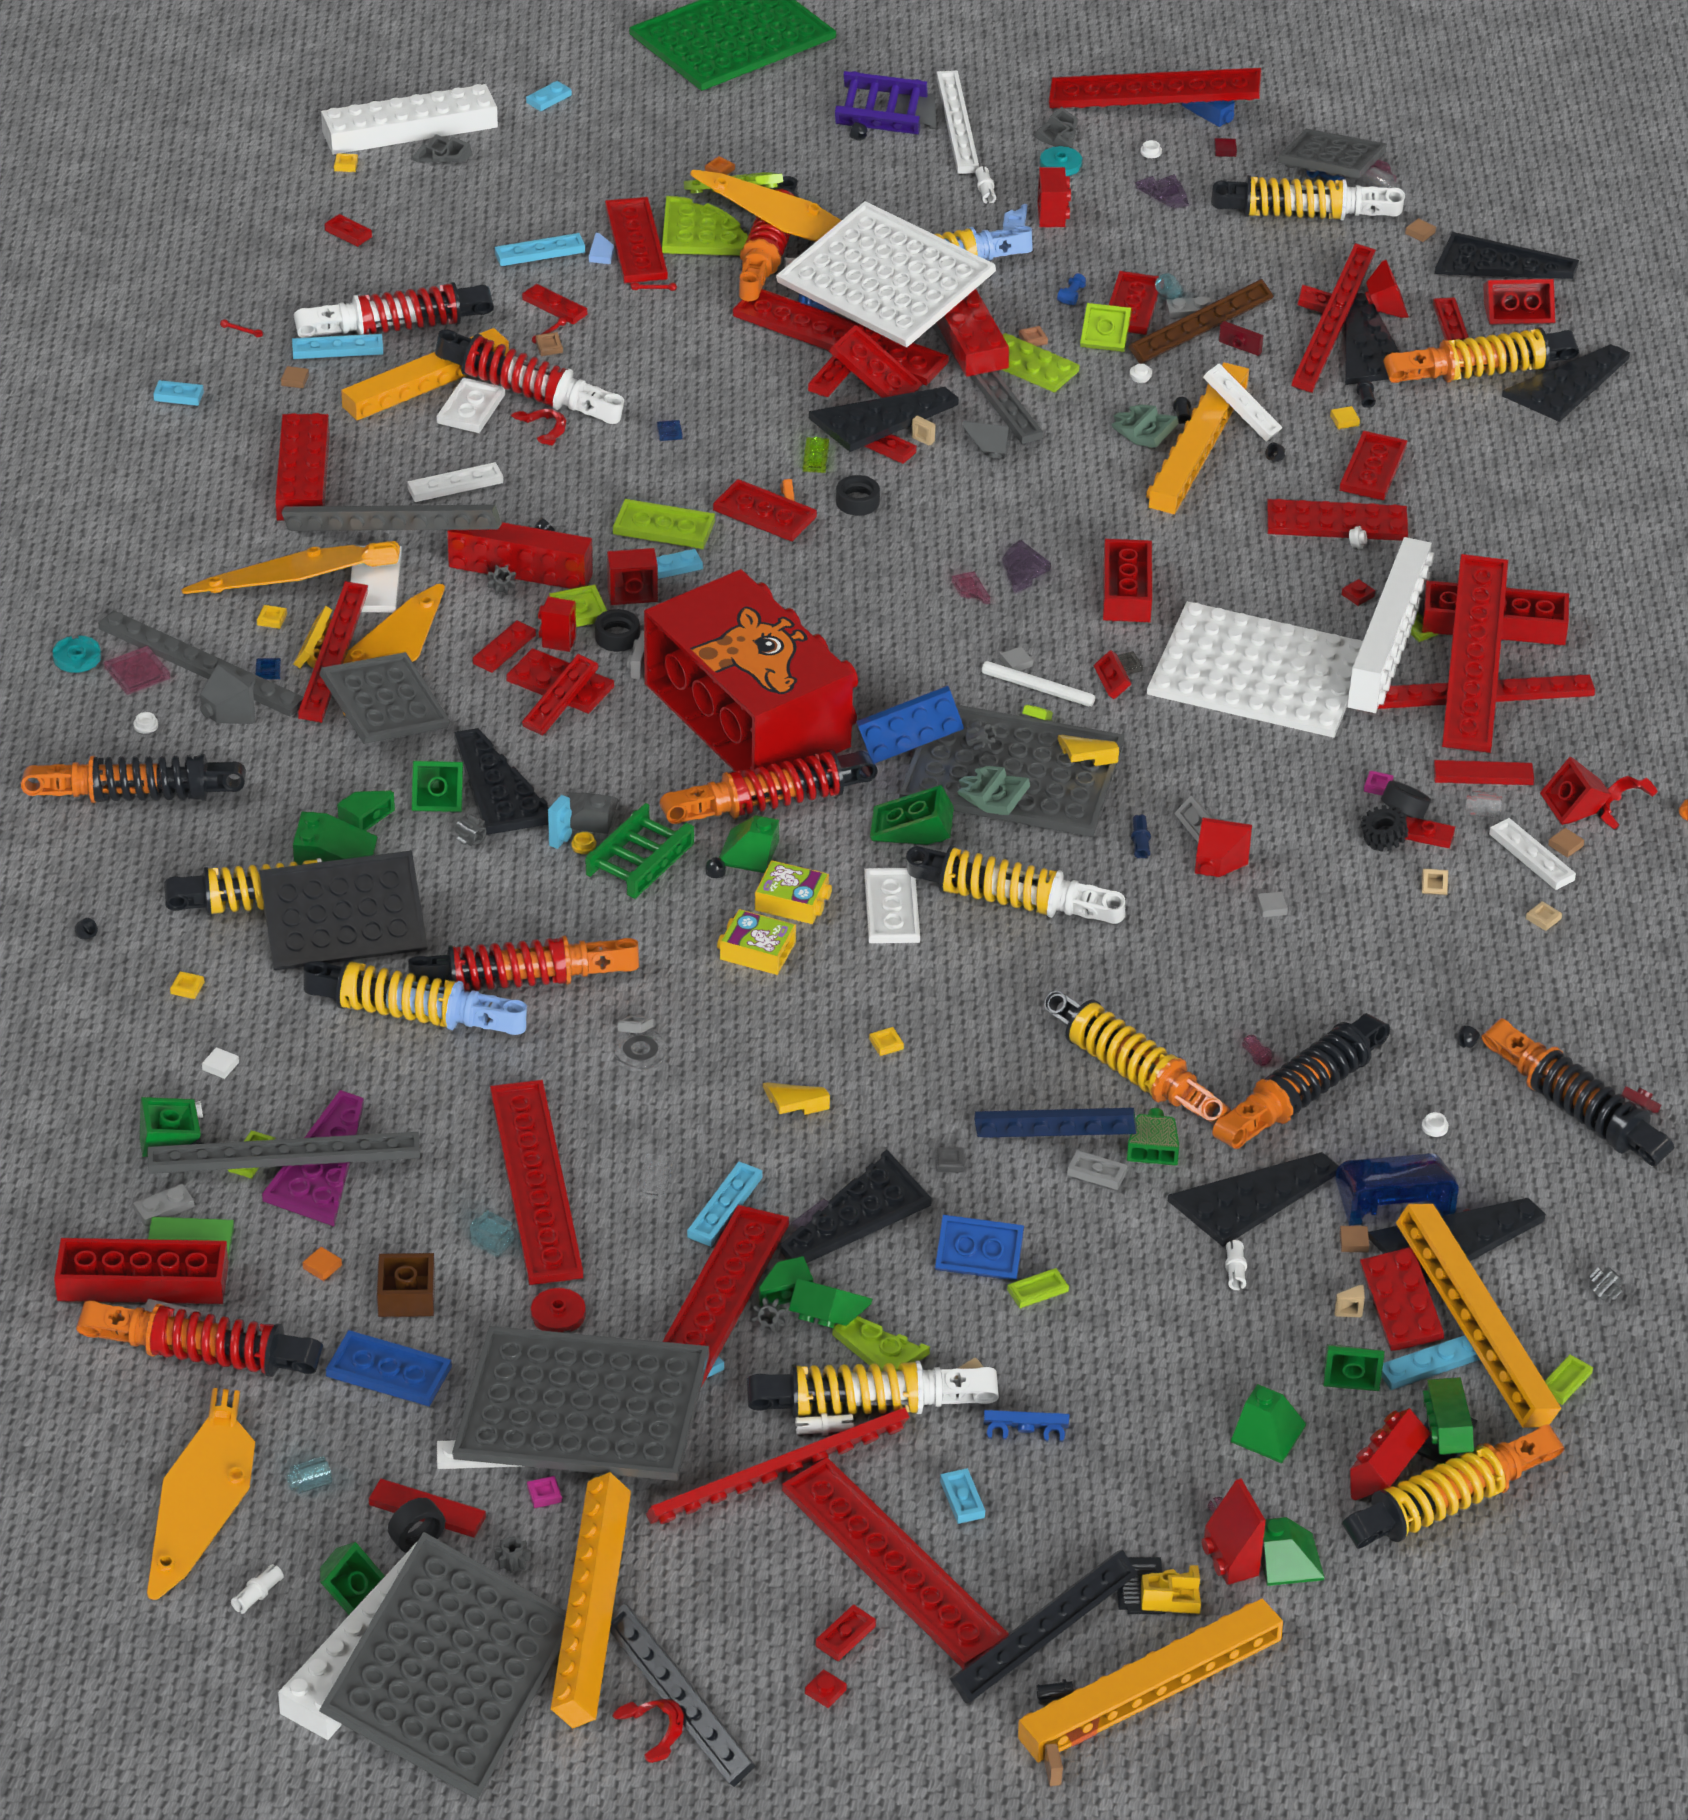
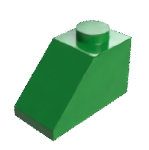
(366, 808)
(782, 1280)

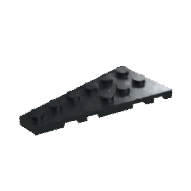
(1486, 257)
(1366, 343)
(1566, 386)
(874, 419)
(500, 791)
(1244, 1201)
(862, 1207)
(1474, 1229)

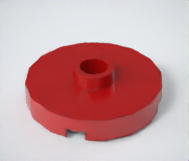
(558, 1310)

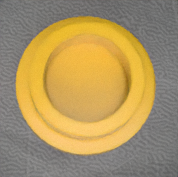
(583, 843)

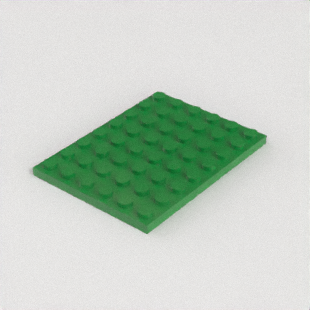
(730, 38)

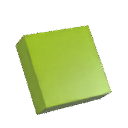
(1037, 712)

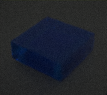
(669, 430)
(268, 668)

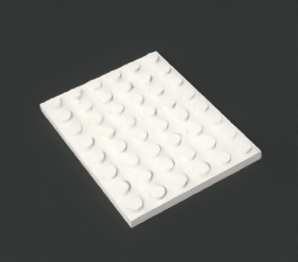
(886, 273)
(1257, 669)

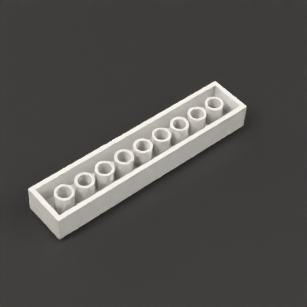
(1390, 625)

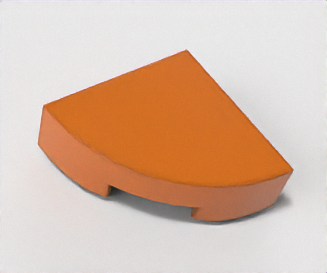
(787, 489)

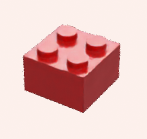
(1053, 197)
(632, 576)

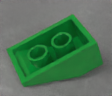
(914, 818)
(330, 839)

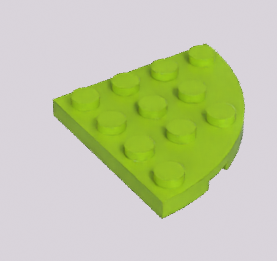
(764, 179)
(700, 229)

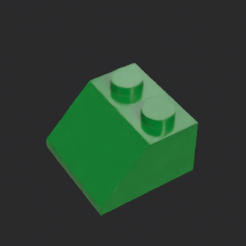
(826, 1304)

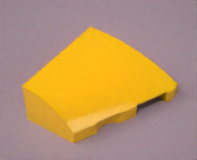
(1081, 749)
(796, 1097)
(1171, 1591)

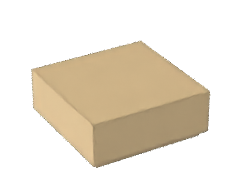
(923, 430)
(1544, 916)

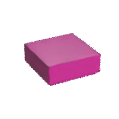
(1377, 782)
(544, 1492)

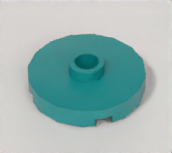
(1062, 157)
(76, 654)

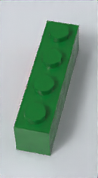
(1448, 1415)

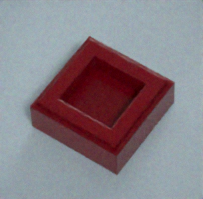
(1225, 147)

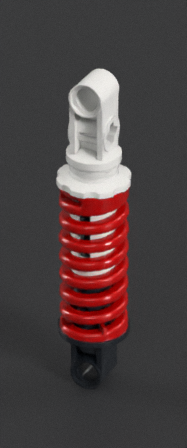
(375, 312)
(548, 386)

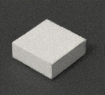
(220, 1063)

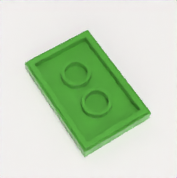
(192, 1229)

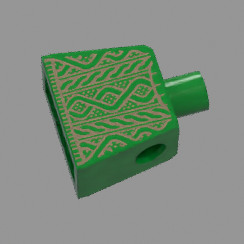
(1154, 1140)

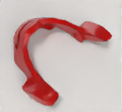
(558, 430)
(1616, 790)
(674, 1730)

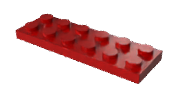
(636, 240)
(1336, 519)

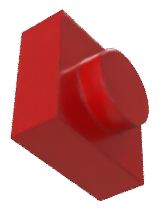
(1358, 592)
(825, 1688)

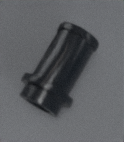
(1365, 390)
(1182, 406)
(1054, 1691)

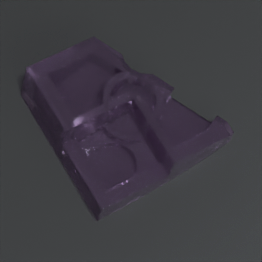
(1164, 190)
(1023, 565)

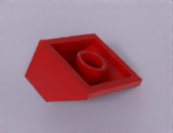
(1385, 292)
(1574, 792)
(1222, 847)

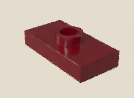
(1241, 338)
(1642, 1098)

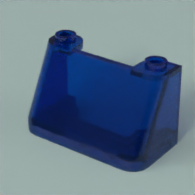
(1395, 1180)

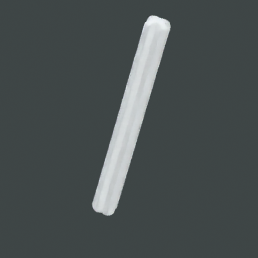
(1038, 683)

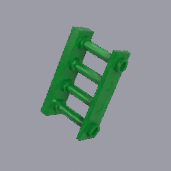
(650, 867)

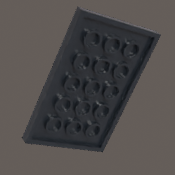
(343, 910)

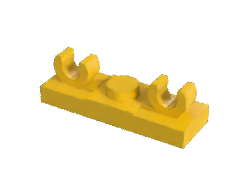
(314, 639)

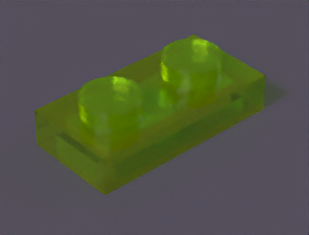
(816, 455)

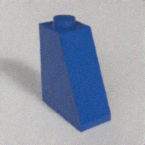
(1215, 111)

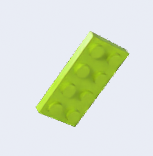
(1038, 365)
(664, 523)

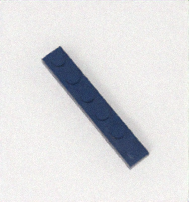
(1055, 1122)

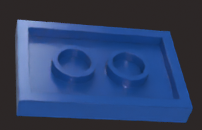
(979, 1247)

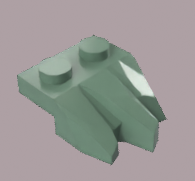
(1144, 425)
(993, 790)

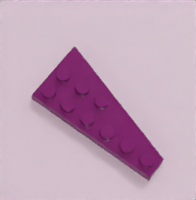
(318, 1188)

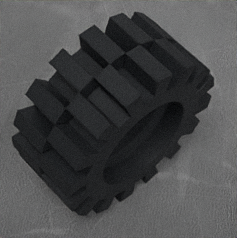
(1381, 818)

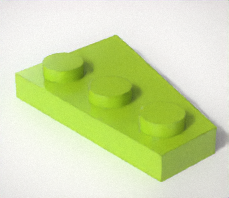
(877, 1346)

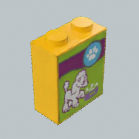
(792, 892)
(757, 941)

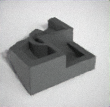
(925, 108)
(1059, 129)
(443, 150)

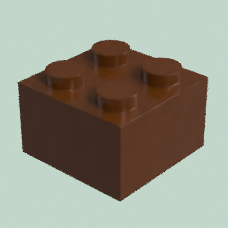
(406, 1284)

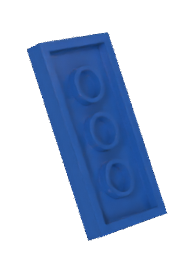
(910, 724)
(388, 1368)

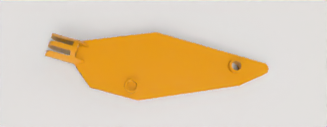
(777, 208)
(300, 566)
(402, 630)
(200, 1494)

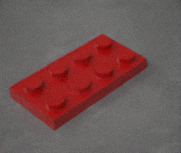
(1139, 294)
(873, 364)
(1373, 465)
(764, 510)
(540, 670)
(1401, 1299)

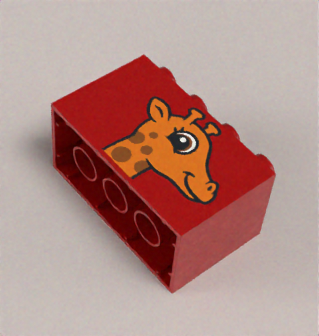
(748, 674)

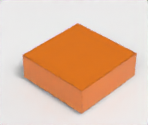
(720, 165)
(322, 1263)

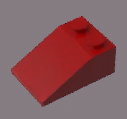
(1235, 1535)

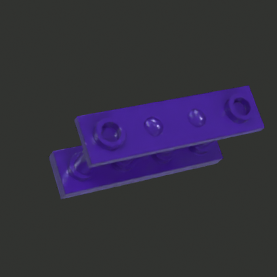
(879, 119)

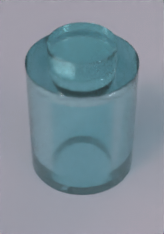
(1169, 286)
(309, 1475)

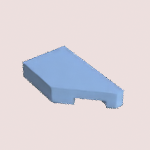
(1015, 218)
(601, 250)

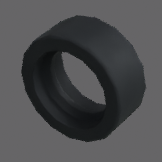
(856, 484)
(617, 618)
(1408, 799)
(410, 1514)

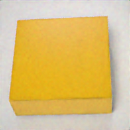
(346, 162)
(1345, 417)
(272, 616)
(187, 985)
(886, 1041)

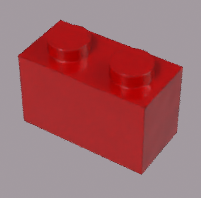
(558, 624)

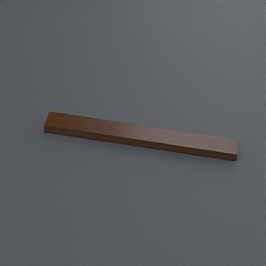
(1201, 321)

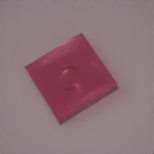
(137, 670)

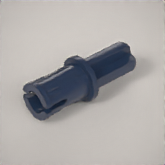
(1140, 837)

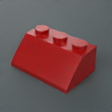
(1519, 301)
(1387, 1453)

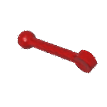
(635, 286)
(561, 322)
(257, 333)

